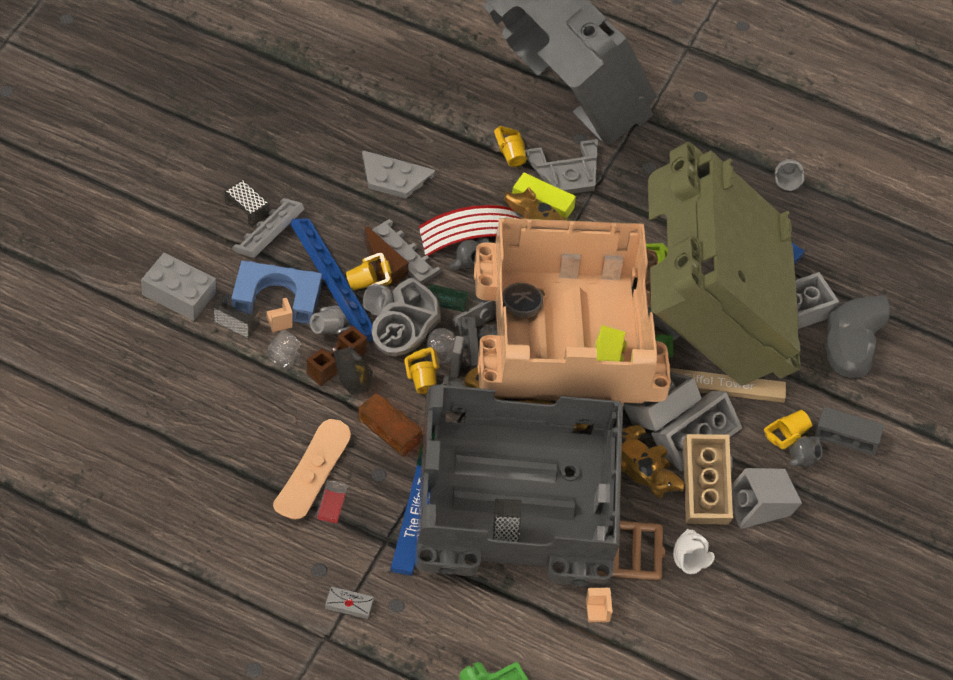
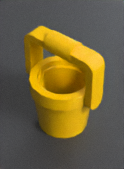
(511, 146)
(365, 275)
(423, 372)
(791, 426)

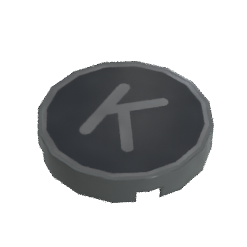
(522, 300)

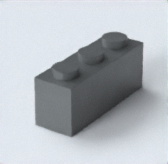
(849, 431)

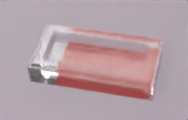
(332, 501)

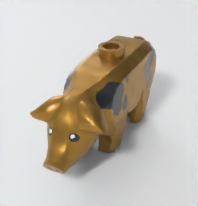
(531, 207)
(647, 465)

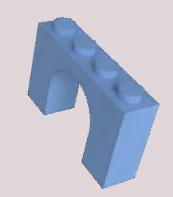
(256, 276)

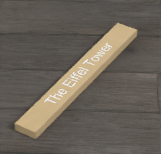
(757, 389)

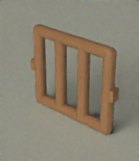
(659, 552)

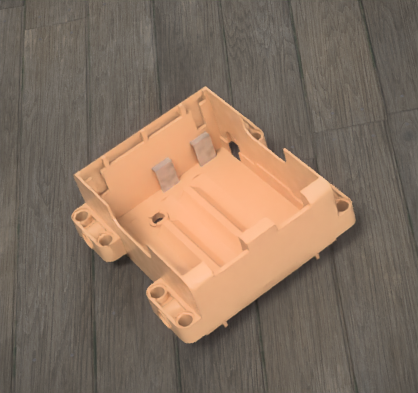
(584, 284)

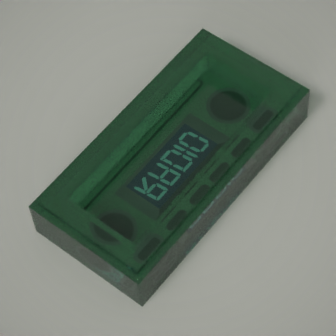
(449, 298)

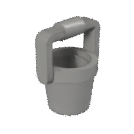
(329, 321)

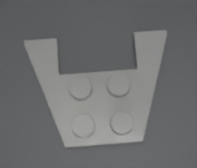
(569, 175)

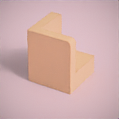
(280, 318)
(599, 605)

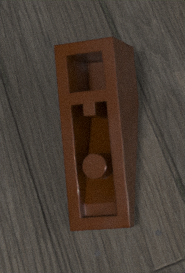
(397, 263)

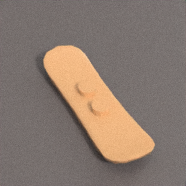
(313, 469)

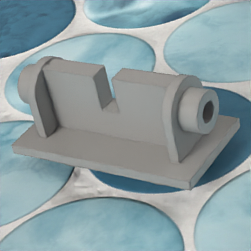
(481, 312)

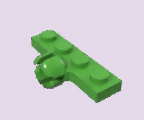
(479, 672)

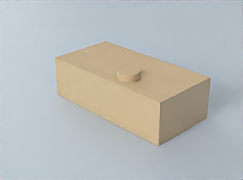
(707, 479)

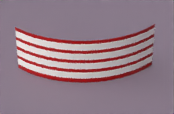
(463, 225)

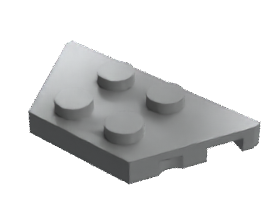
(394, 175)

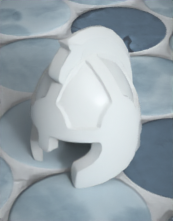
(692, 552)

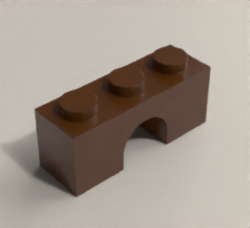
(322, 365)

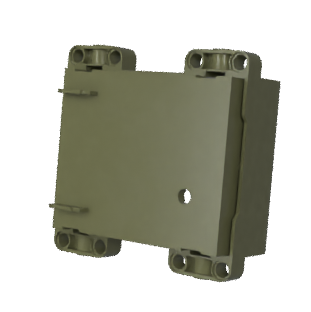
(746, 307)

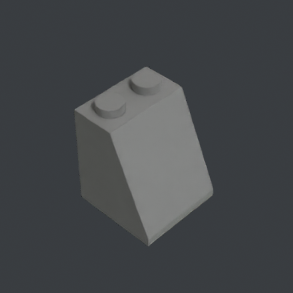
(763, 496)

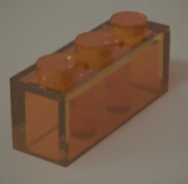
(390, 424)

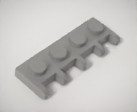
(269, 229)
(417, 267)

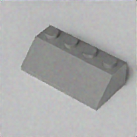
(709, 416)

